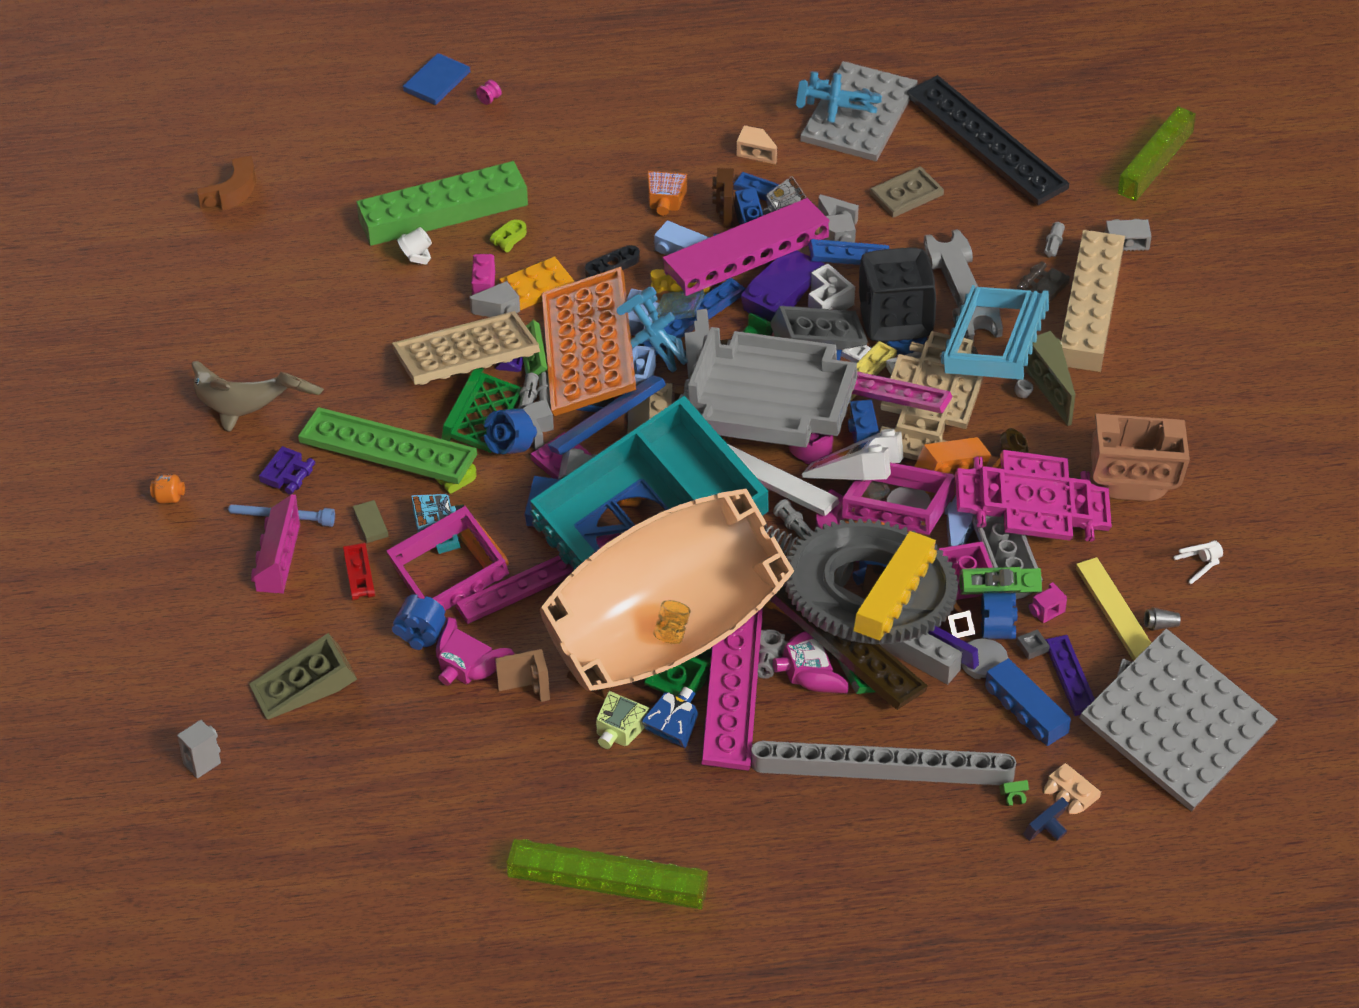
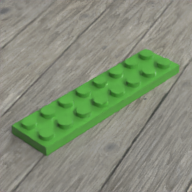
(388, 445)

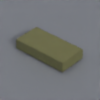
(370, 521)

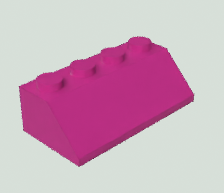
(277, 547)

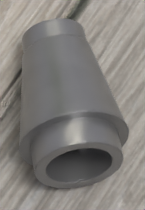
(1160, 619)

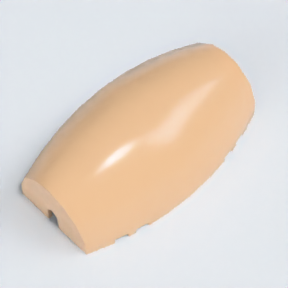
(697, 554)

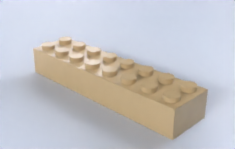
(1092, 300)

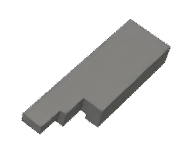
(694, 339)

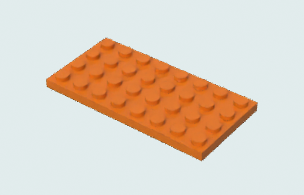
(587, 342)

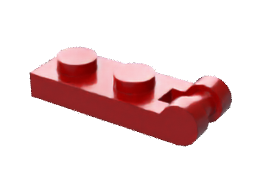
(358, 570)

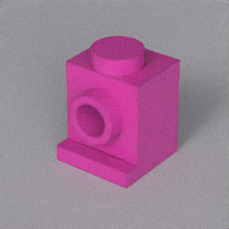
(1048, 603)

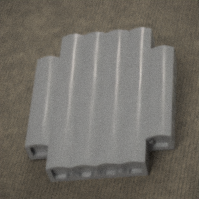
(770, 387)

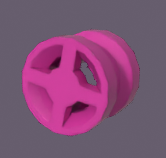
(488, 92)

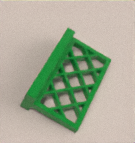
(467, 399)

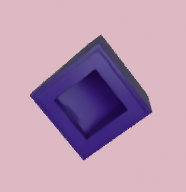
(514, 365)

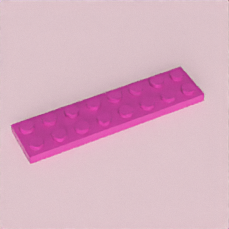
(732, 697)

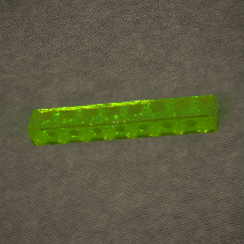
(607, 873)

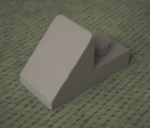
(832, 206)

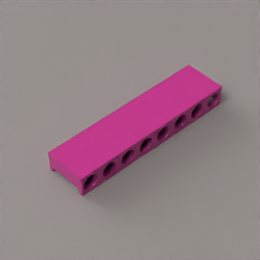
(746, 243)

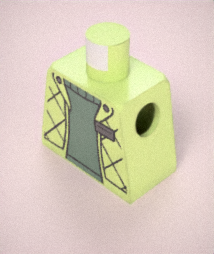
(619, 720)

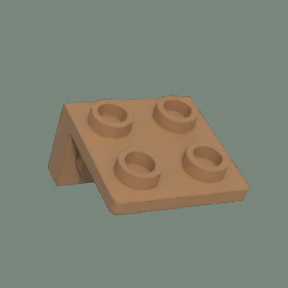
(524, 670)

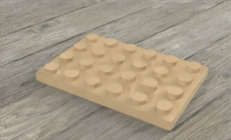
(465, 348)

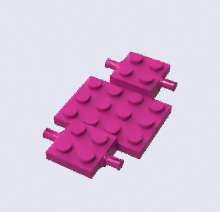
(1033, 496)

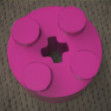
(817, 448)

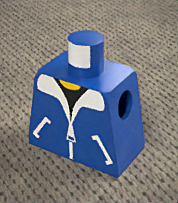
(673, 717)

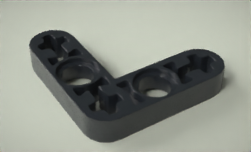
(625, 258)

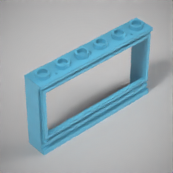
(1020, 342)

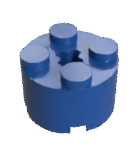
(509, 431)
(998, 615)
(419, 621)

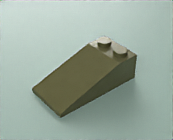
(1051, 374)
(303, 678)

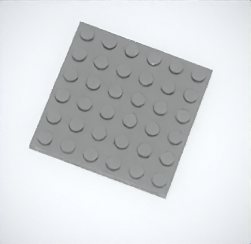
(1178, 719)

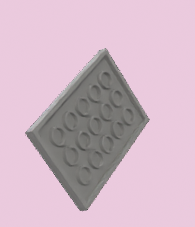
(857, 130)

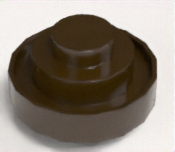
(1013, 441)

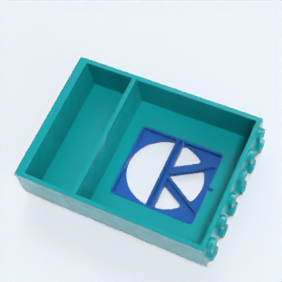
(664, 460)

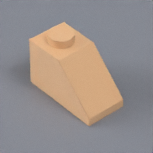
(756, 145)

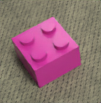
(967, 557)

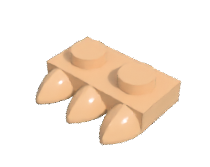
(1072, 788)

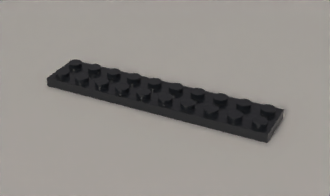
(988, 140)

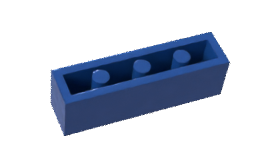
(1027, 702)

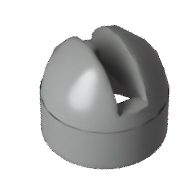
(1023, 388)

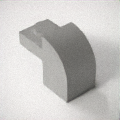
(542, 419)

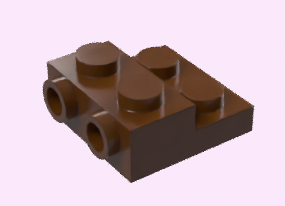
(724, 194)

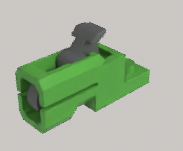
(1000, 580)

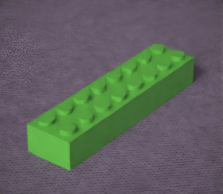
(442, 202)

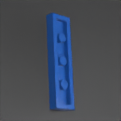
(840, 251)

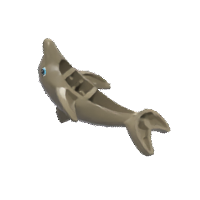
(242, 398)

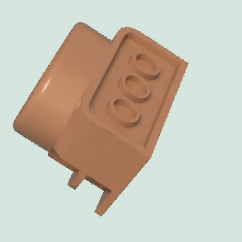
(1138, 456)

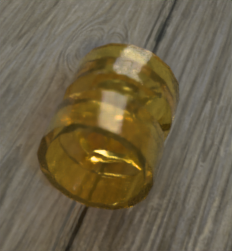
(672, 621)

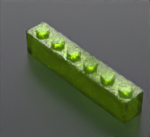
(1156, 153)

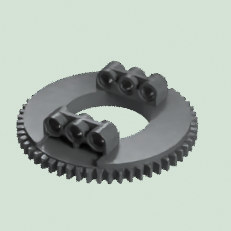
(828, 548)

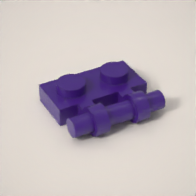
(281, 467)

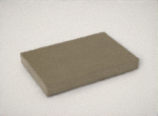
(906, 191)

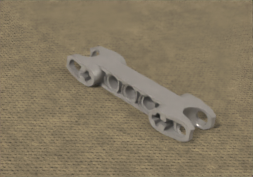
(953, 260)

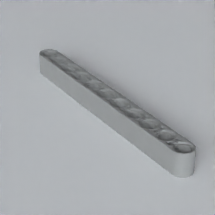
(883, 763)

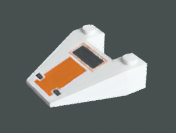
(862, 460)

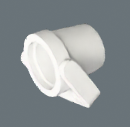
(415, 246)

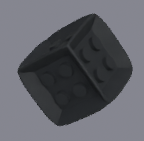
(897, 294)

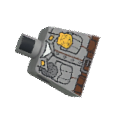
(783, 195)

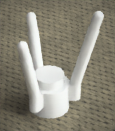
(1207, 552)

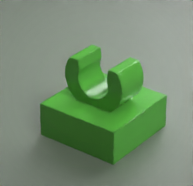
(1014, 788)

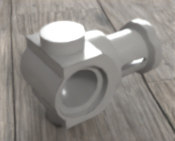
(771, 647)

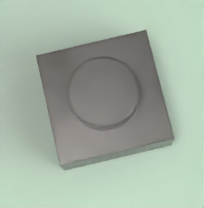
(1033, 644)

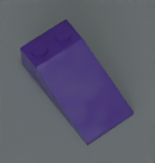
(779, 284)

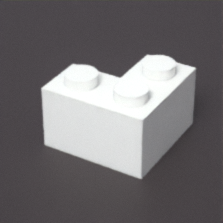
(830, 290)

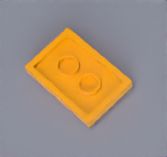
(536, 279)

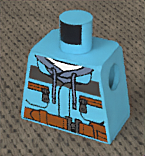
(431, 509)

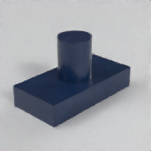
(1048, 821)

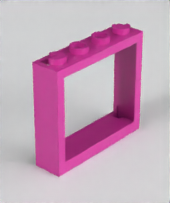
(906, 516)
(438, 533)

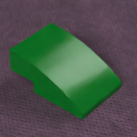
(688, 674)

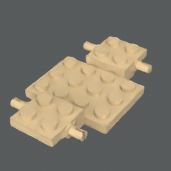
(925, 426)

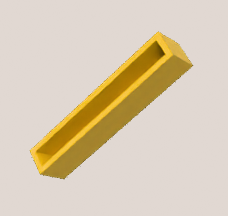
(895, 586)

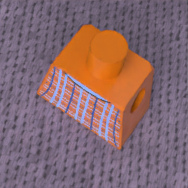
(666, 191)

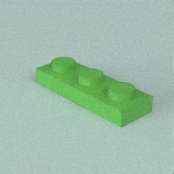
(536, 362)

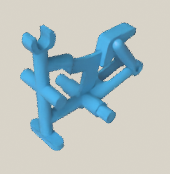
(837, 97)
(654, 331)

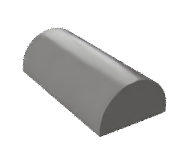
(1003, 547)

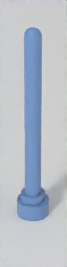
(325, 516)

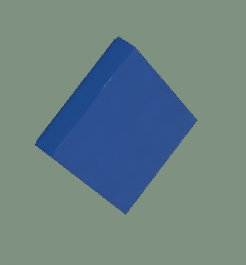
(436, 79)

